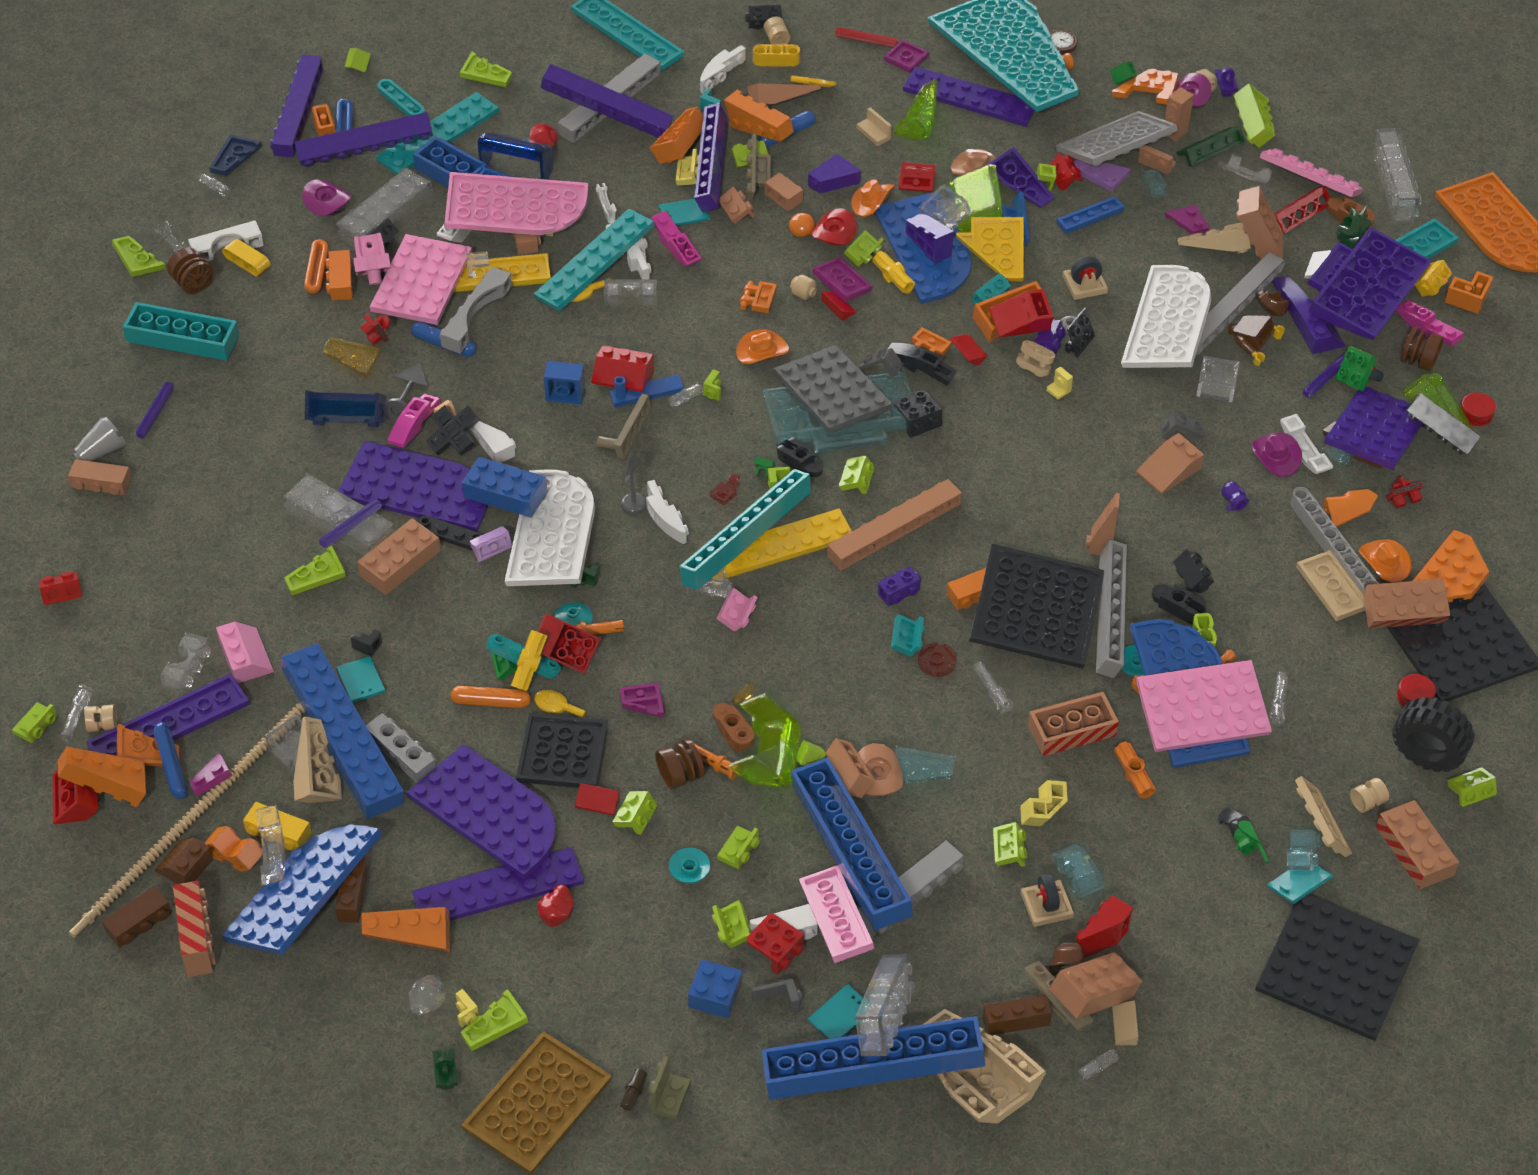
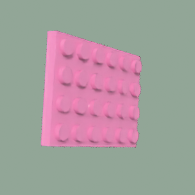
(421, 279)
(1203, 705)

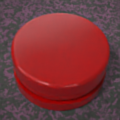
(1478, 408)
(1414, 687)

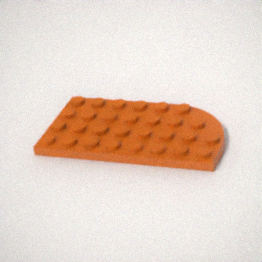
(1494, 221)

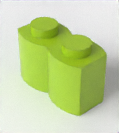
(1204, 624)

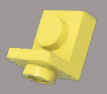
(1062, 383)
(467, 1008)

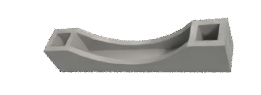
(492, 287)

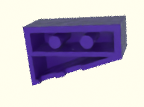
(930, 237)

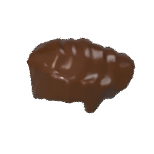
(1272, 303)

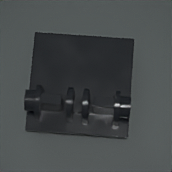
(1080, 333)

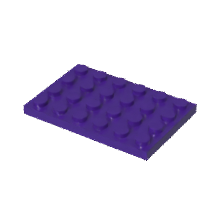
(1374, 428)

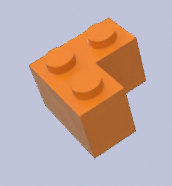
(1469, 294)

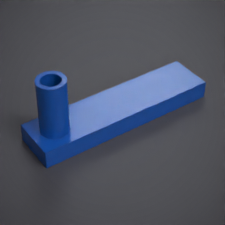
(654, 389)

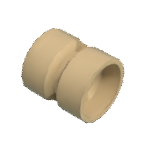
(777, 31)
(107, 716)
(1367, 795)

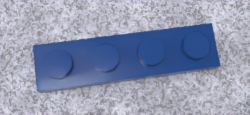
(1090, 215)

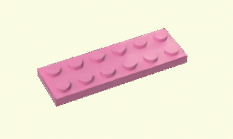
(1308, 171)
(836, 914)

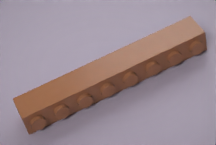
(894, 524)

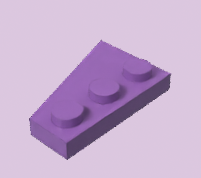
(1105, 175)

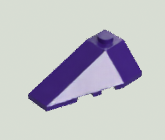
(1018, 176)

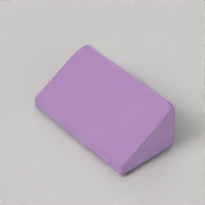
(491, 543)

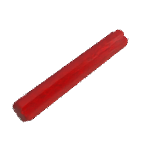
(866, 37)

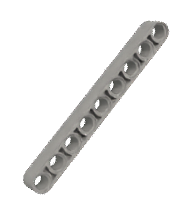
(1239, 298)
(1330, 537)

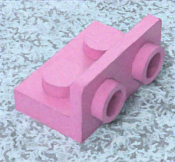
(736, 610)

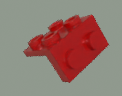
(777, 942)

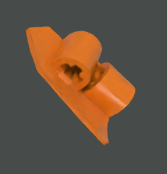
(1349, 505)

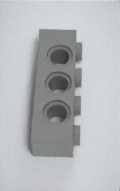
(401, 748)

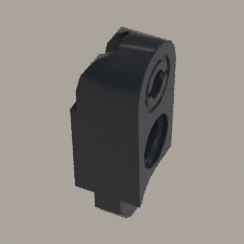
(799, 457)
(1178, 602)

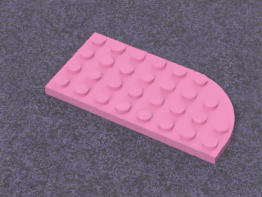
(513, 204)

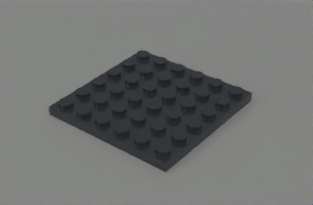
(1037, 606)
(1469, 650)
(1337, 965)

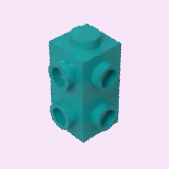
(993, 288)

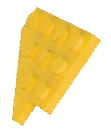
(998, 244)

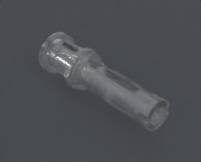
(996, 693)
(1278, 705)
(78, 707)

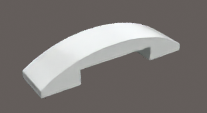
(1311, 457)

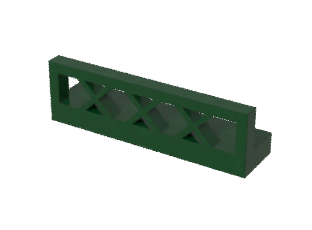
(1212, 145)

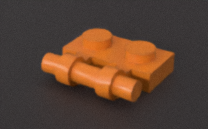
(763, 297)
(931, 342)

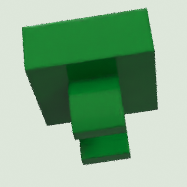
(763, 464)

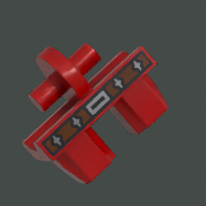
(375, 328)
(1401, 490)

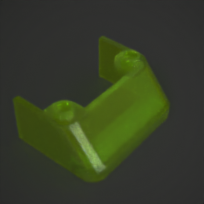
(777, 746)

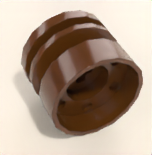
(190, 270)
(1421, 348)
(679, 763)

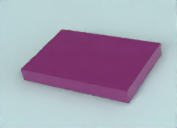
(842, 279)

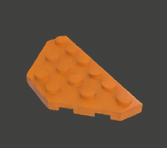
(1459, 565)

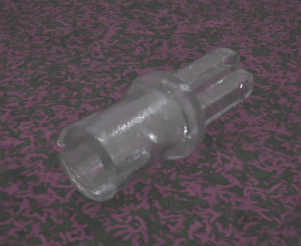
(213, 184)
(685, 395)
(1098, 1064)

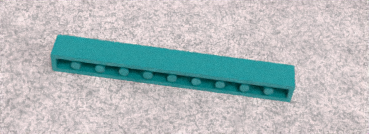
(745, 529)

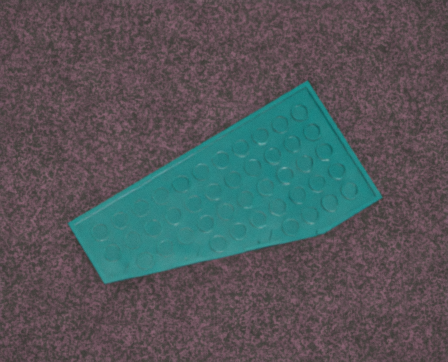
(1011, 46)

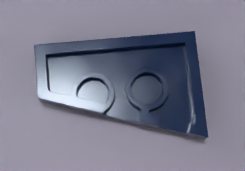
(233, 153)

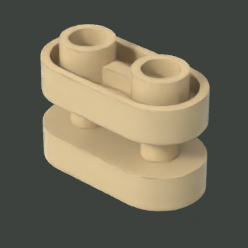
(1035, 358)

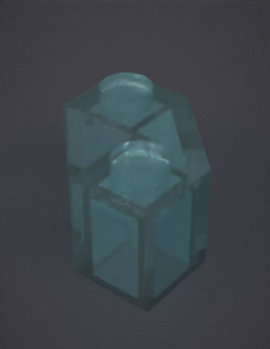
(1303, 850)
(1081, 870)

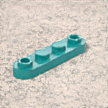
(399, 97)
(511, 651)

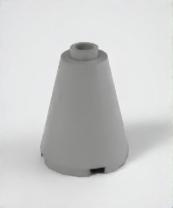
(99, 441)

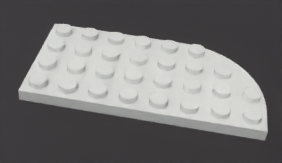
(1168, 319)
(556, 538)

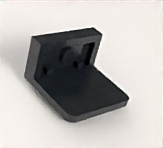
(920, 412)

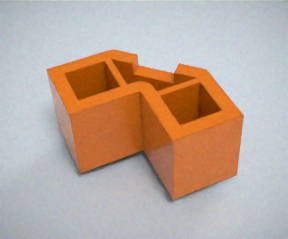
(227, 846)

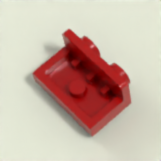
(1065, 171)
(60, 588)

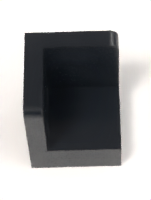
(367, 643)

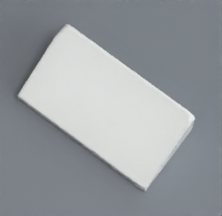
(1316, 260)

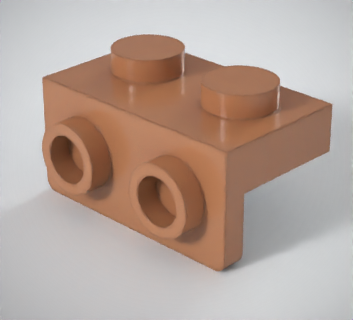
(1156, 159)
(735, 205)

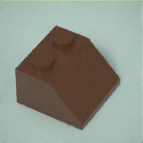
(185, 861)

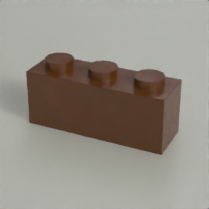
(351, 894)
(137, 917)
(1017, 1015)

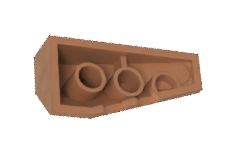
(1104, 527)

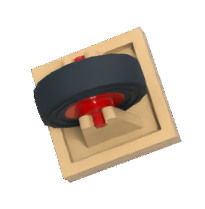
(1085, 278)
(1047, 901)

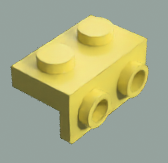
(687, 169)

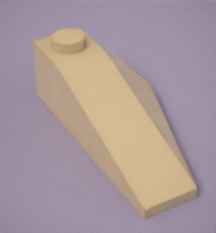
(1231, 239)
(314, 771)

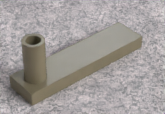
(630, 430)

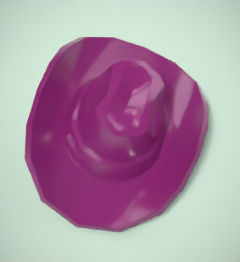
(1197, 85)
(324, 197)
(1278, 453)

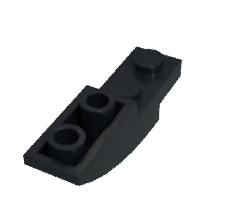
(925, 361)

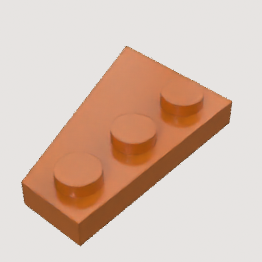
(138, 746)

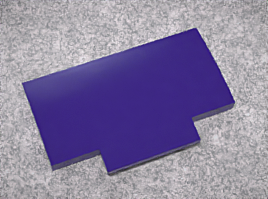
(1365, 283)

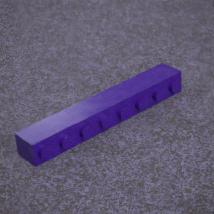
(605, 101)
(297, 106)
(363, 139)
(711, 157)

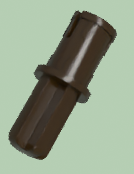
(633, 1089)

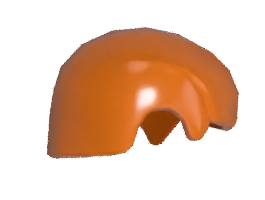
(801, 224)

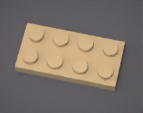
(1332, 585)
(1323, 817)

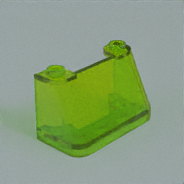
(981, 192)

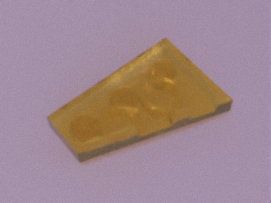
(352, 355)

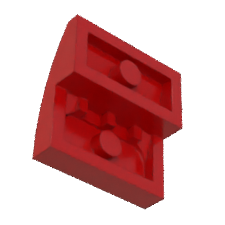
(917, 177)

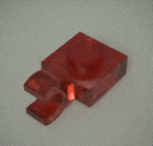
(725, 492)

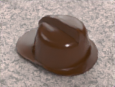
(1067, 955)

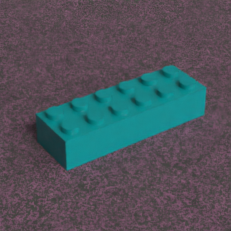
(181, 331)

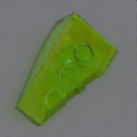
(920, 115)
(1438, 391)

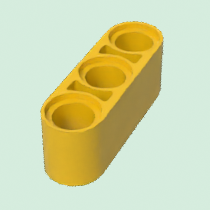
(776, 55)
(246, 257)

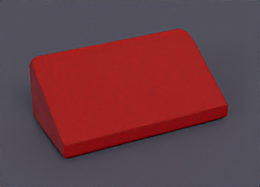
(837, 305)
(969, 349)
(597, 799)

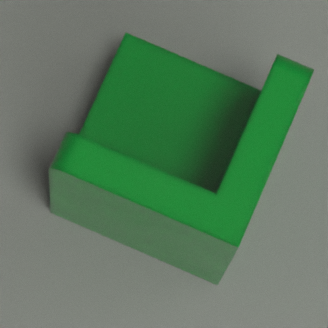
(1123, 72)

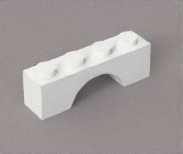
(210, 243)

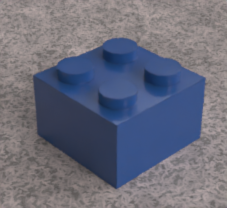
(564, 382)
(715, 988)

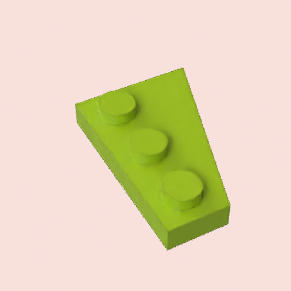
(135, 258)
(317, 573)
(499, 1020)

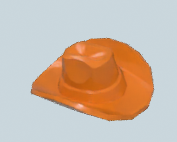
(870, 198)
(760, 347)
(1387, 559)

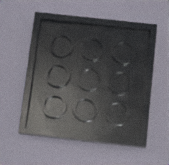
(561, 750)

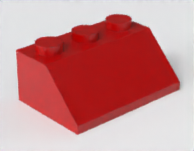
(632, 365)
(72, 801)

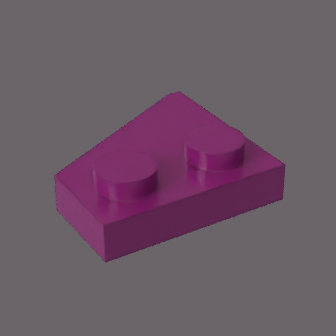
(1189, 219)
(643, 699)
(211, 775)

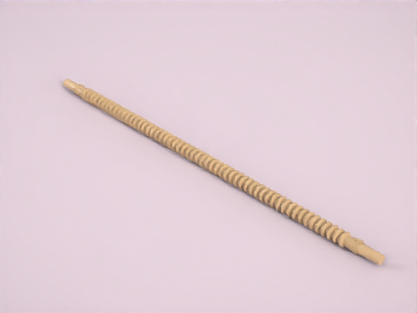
(88, 918)

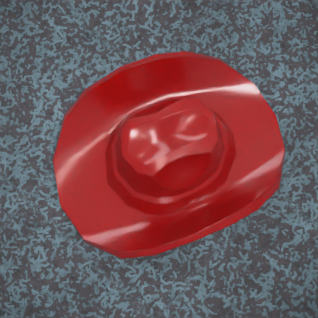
(836, 227)

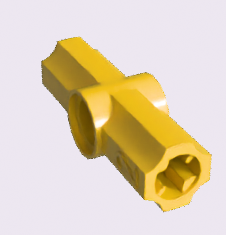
(893, 272)
(529, 660)

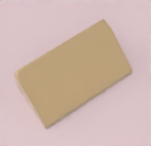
(1125, 1023)

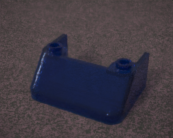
(516, 147)
(344, 407)

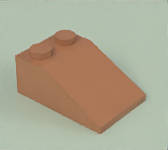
(1171, 464)

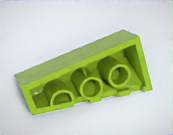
(1255, 115)

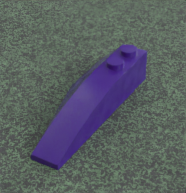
(1316, 332)

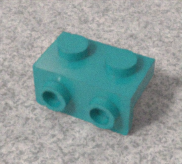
(907, 635)

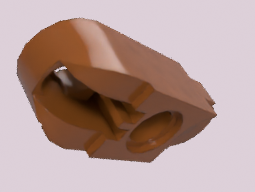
(1341, 208)
(732, 726)

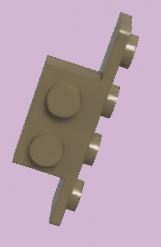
(758, 168)
(1043, 980)

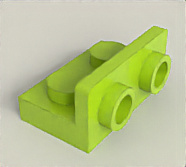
(35, 722)
(1473, 786)
(1009, 844)
(738, 847)

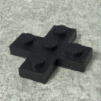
(453, 430)

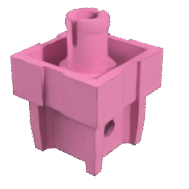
(371, 260)

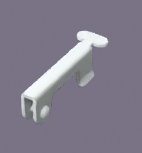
(609, 210)

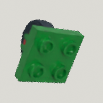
(1358, 369)

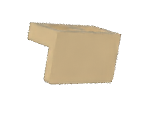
(875, 128)

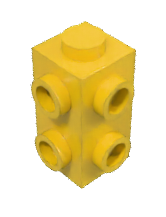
(1433, 278)

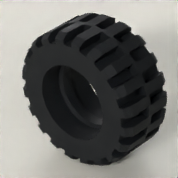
(1433, 734)

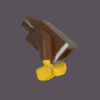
(1253, 333)

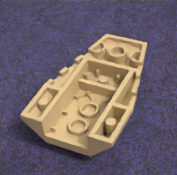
(997, 1088)

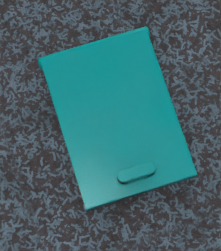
(684, 212)
(360, 679)
(1298, 884)
(838, 1014)

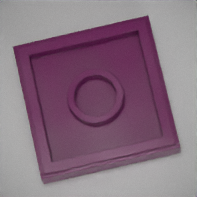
(906, 56)

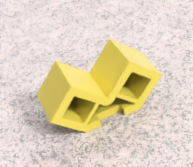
(1039, 810)

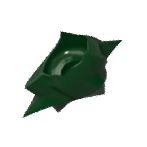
(1353, 228)

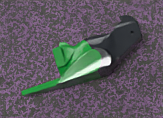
(1243, 832)

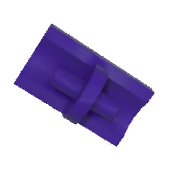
(1226, 81)

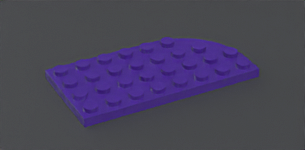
(412, 485)
(488, 810)

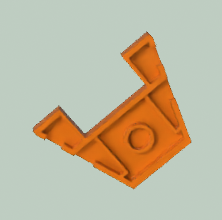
(1150, 81)

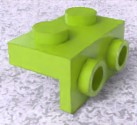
(740, 153)
(862, 248)
(857, 474)
(636, 811)
(732, 923)

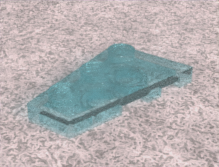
(924, 765)

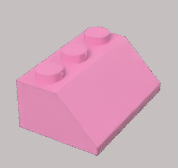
(243, 651)

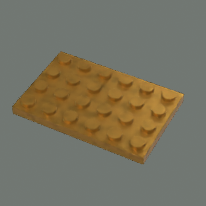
(536, 1103)

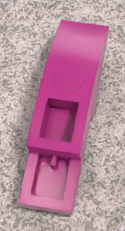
(674, 240)
(1425, 319)
(411, 419)

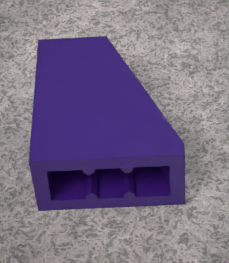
(833, 175)

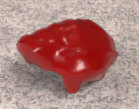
(544, 133)
(556, 906)

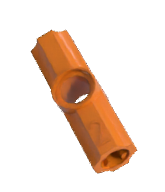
(1134, 770)

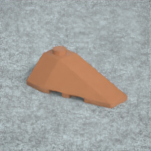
(776, 93)

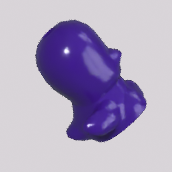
(1235, 496)

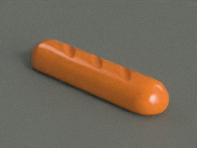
(316, 266)
(490, 696)

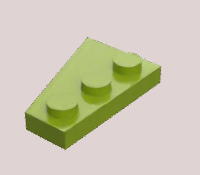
(483, 71)

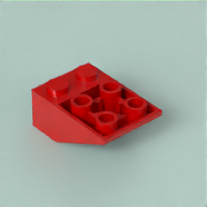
(1022, 314)
(567, 643)
(1106, 927)

